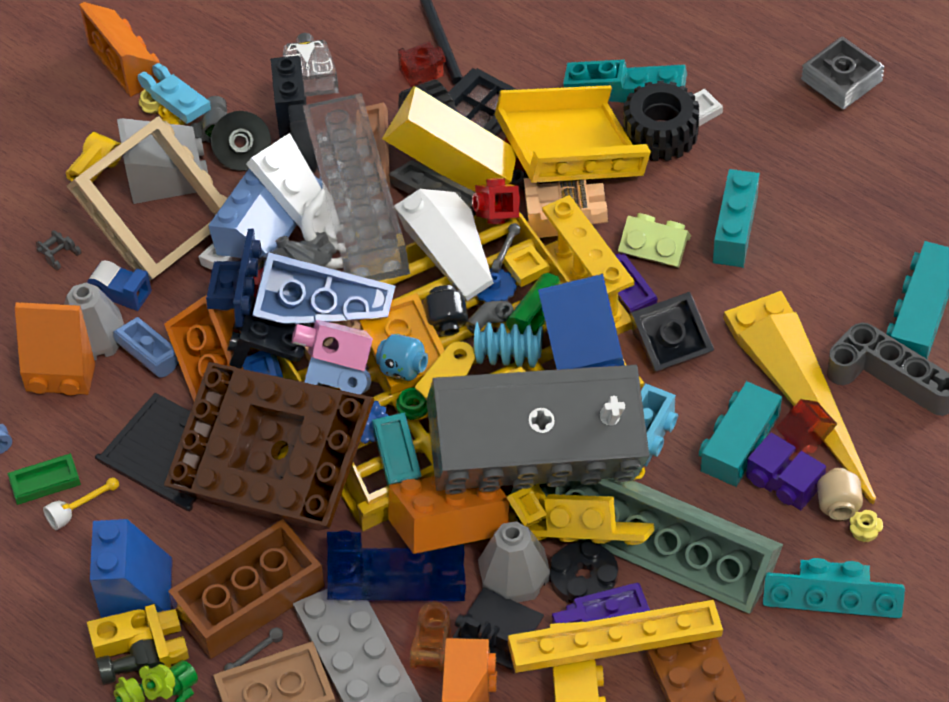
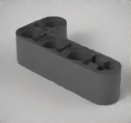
(892, 363)

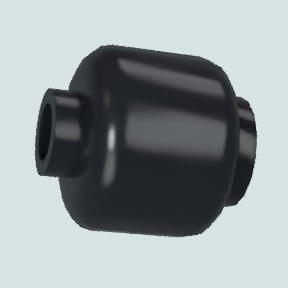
(445, 310)

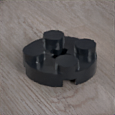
(582, 556)

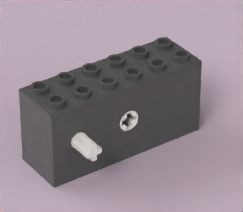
(537, 428)

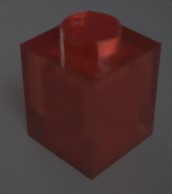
(806, 425)

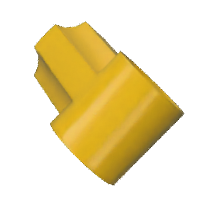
(94, 149)

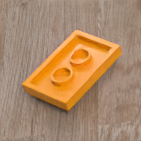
(408, 319)

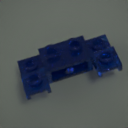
(392, 572)

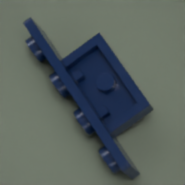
(234, 282)

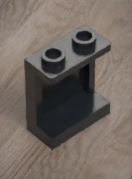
(288, 91)

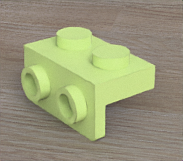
(654, 241)

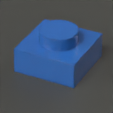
(263, 363)

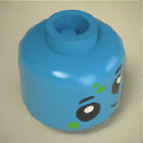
(401, 357)

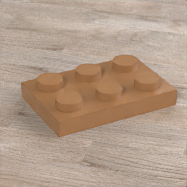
(281, 677)

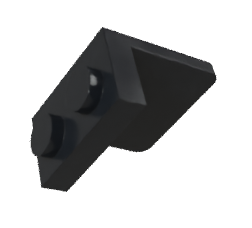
(264, 336)

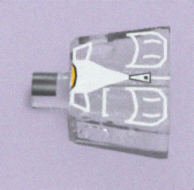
(317, 64)

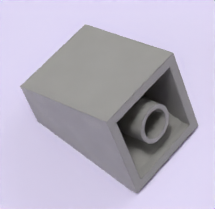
(150, 169)

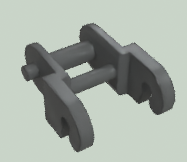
(66, 243)

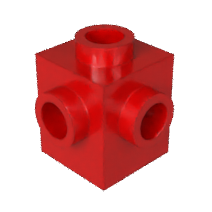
(496, 201)

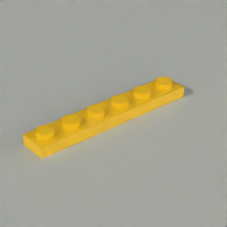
(614, 636)

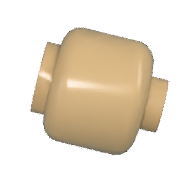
(839, 494)

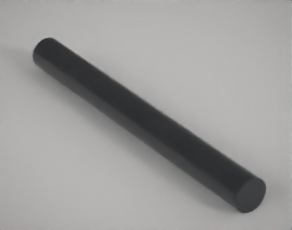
(441, 40)

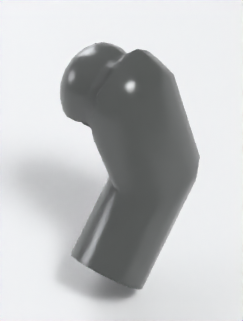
(490, 313)

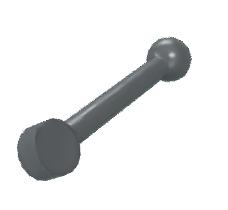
(513, 229)
(275, 635)

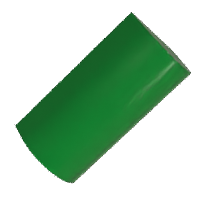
(530, 309)

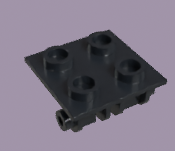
(495, 619)

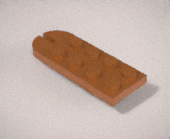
(695, 672)

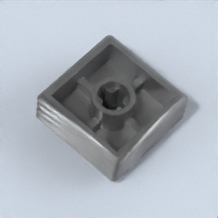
(842, 72)

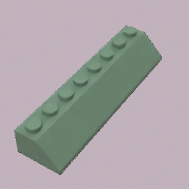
(686, 542)

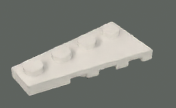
(291, 182)

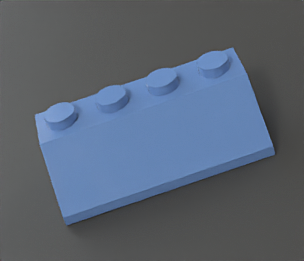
(249, 207)

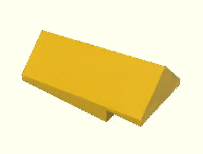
(449, 142)

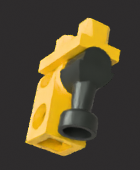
(141, 635)

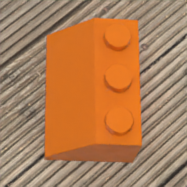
(117, 46)

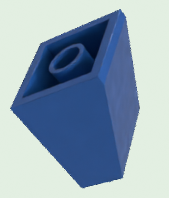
(581, 324)
(128, 569)

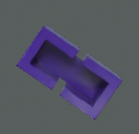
(773, 470)

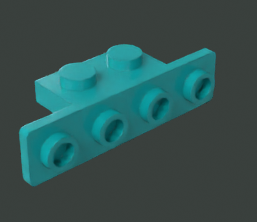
(834, 589)

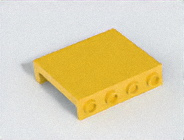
(568, 134)

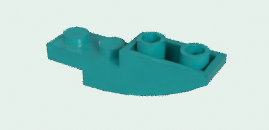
(622, 79)

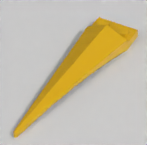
(779, 346)

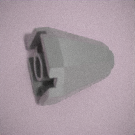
(100, 317)
(514, 563)

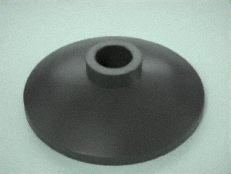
(242, 125)

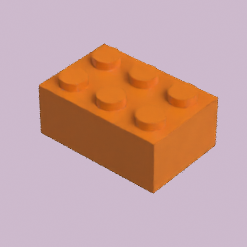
(441, 520)

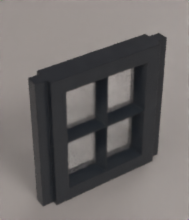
(477, 98)

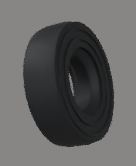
(301, 137)

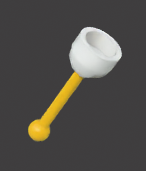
(60, 513)

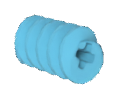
(508, 345)

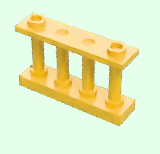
(585, 254)

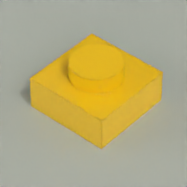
(526, 265)

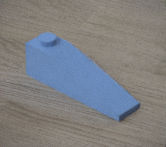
(307, 292)

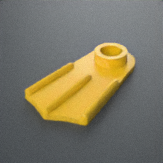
(448, 365)

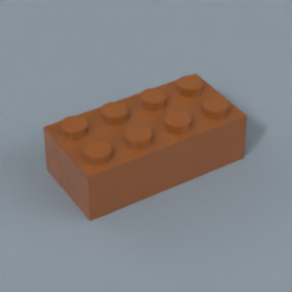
(246, 588)

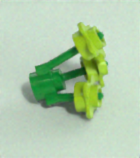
(158, 683)

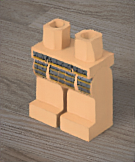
(588, 197)

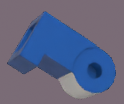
(121, 284)

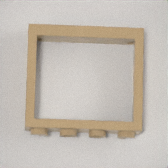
(111, 223)

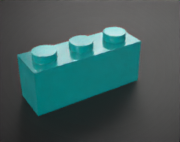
(736, 218)
(739, 433)

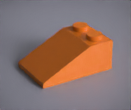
(200, 338)
(54, 348)
(468, 671)

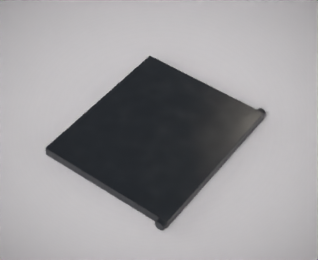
(148, 447)

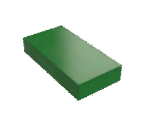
(44, 479)

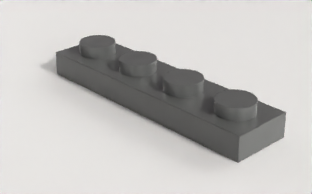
(415, 176)

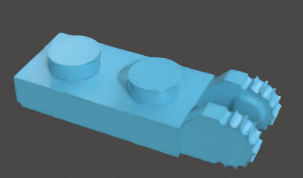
(174, 94)

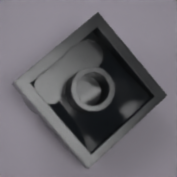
(671, 332)

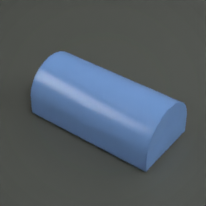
(147, 347)

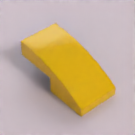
(529, 505)

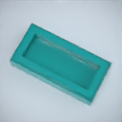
(396, 448)

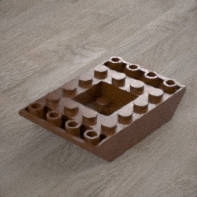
(235, 441)

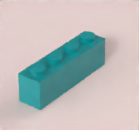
(924, 300)

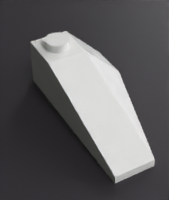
(448, 236)

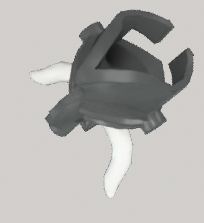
(315, 248)

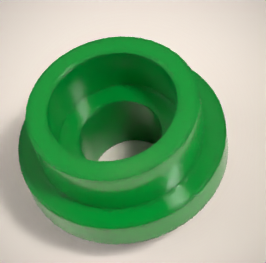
(409, 397)

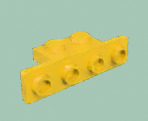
(587, 518)

